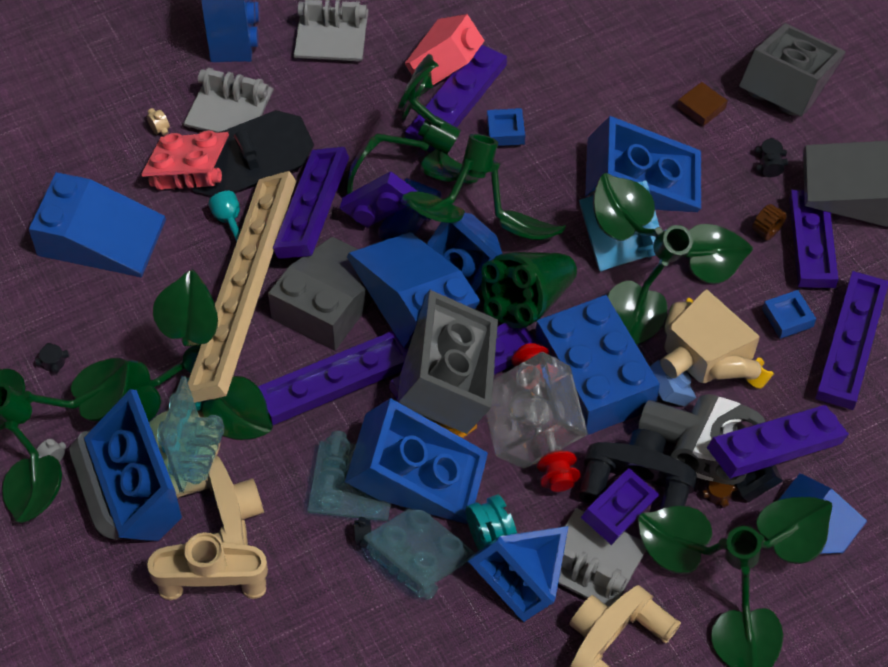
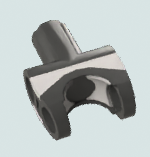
(695, 430)

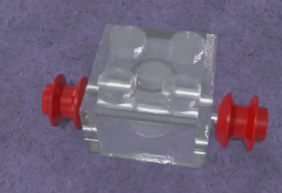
(537, 415)

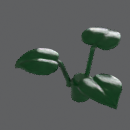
(434, 130)
(476, 163)
(713, 251)
(190, 313)
(36, 481)
(791, 525)

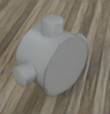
(52, 448)

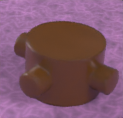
(719, 493)

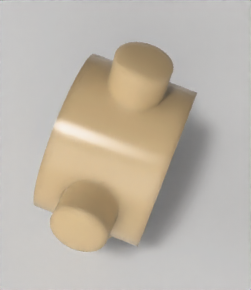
(158, 121)

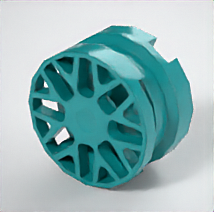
(489, 521)

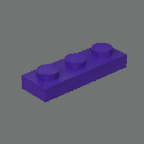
(812, 244)

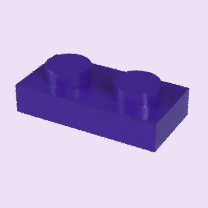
(376, 199)
(619, 506)

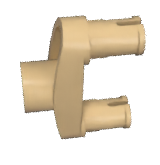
(234, 503)
(233, 565)
(603, 624)

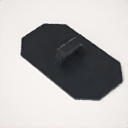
(259, 150)

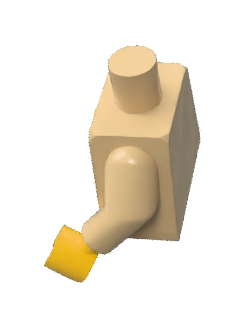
(711, 343)

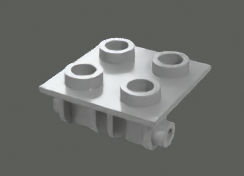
(331, 31)
(226, 101)
(594, 565)

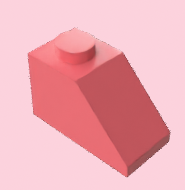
(451, 43)

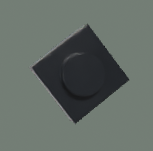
(759, 482)

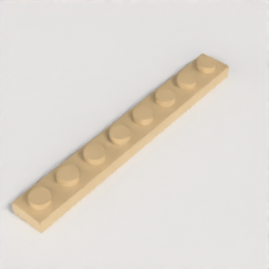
(242, 287)

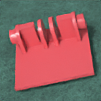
(185, 159)

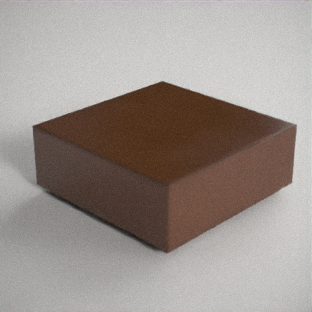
(702, 104)

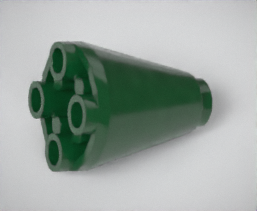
(525, 285)

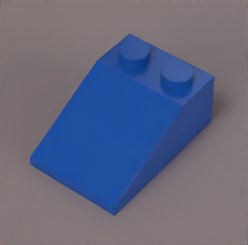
(642, 155)
(94, 226)
(401, 274)
(415, 463)

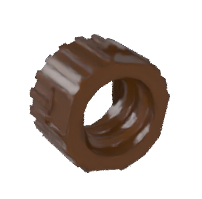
(769, 221)

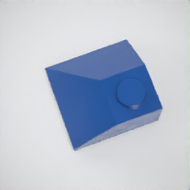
(466, 246)

